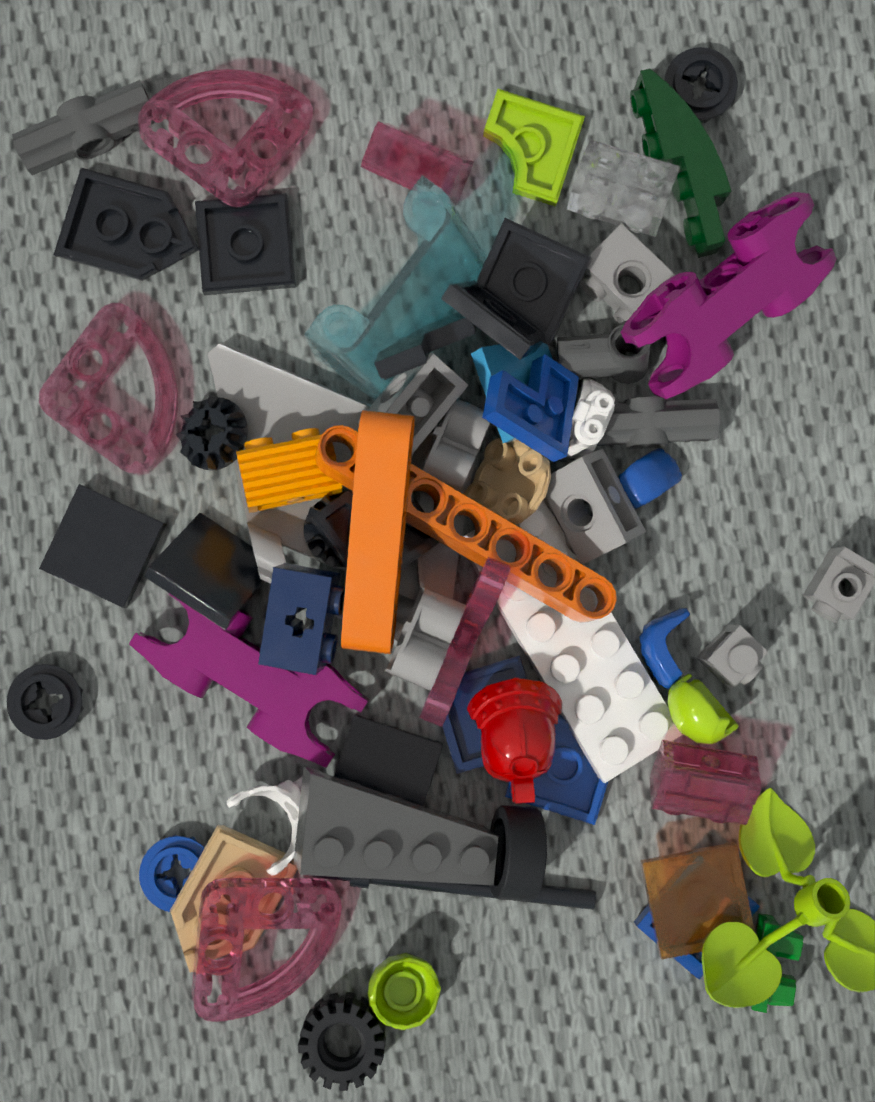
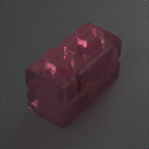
(407, 157)
(704, 782)

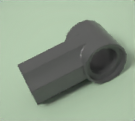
(601, 356)

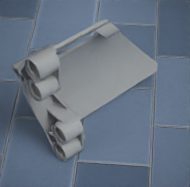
(285, 402)

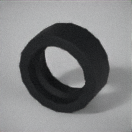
(519, 853)

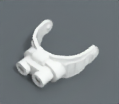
(589, 418)
(288, 797)

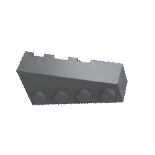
(383, 836)

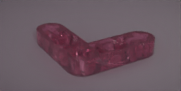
(477, 611)

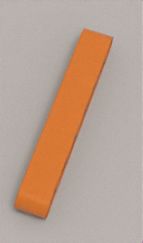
(488, 530)

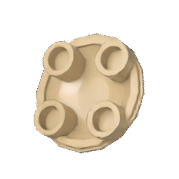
(511, 480)

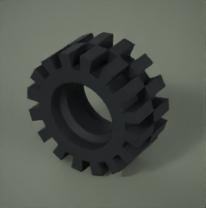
(342, 1069)

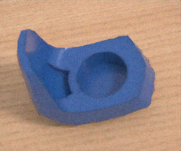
(650, 477)
(655, 649)

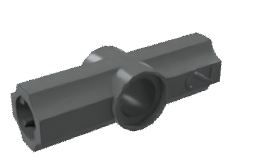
(81, 128)
(656, 422)

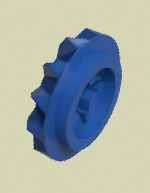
(163, 890)

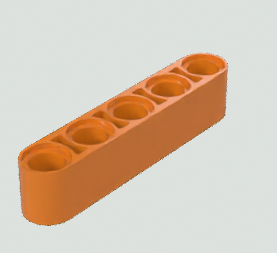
(377, 531)

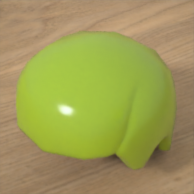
(698, 712)
(404, 991)

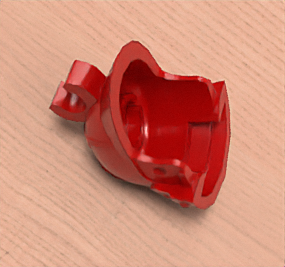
(517, 731)

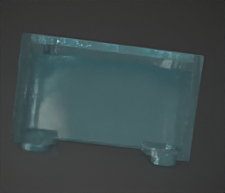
(444, 256)

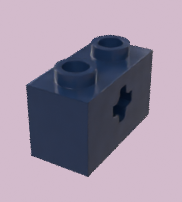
(284, 639)

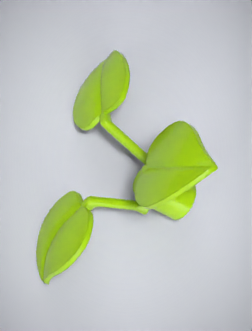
(737, 964)

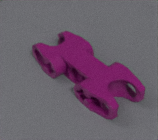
(703, 313)
(280, 695)

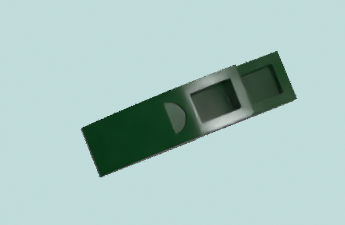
(680, 139)

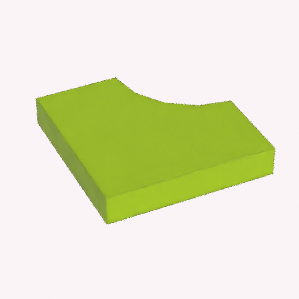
(537, 142)

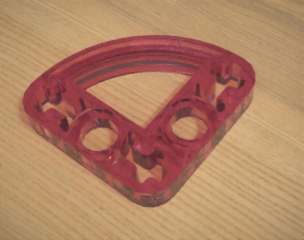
(224, 160)
(86, 406)
(244, 914)

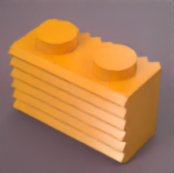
(284, 471)

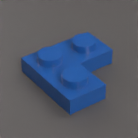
(538, 412)

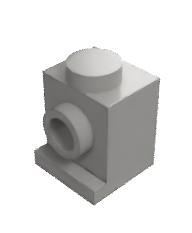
(824, 586)
(733, 656)

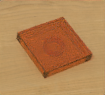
(693, 895)

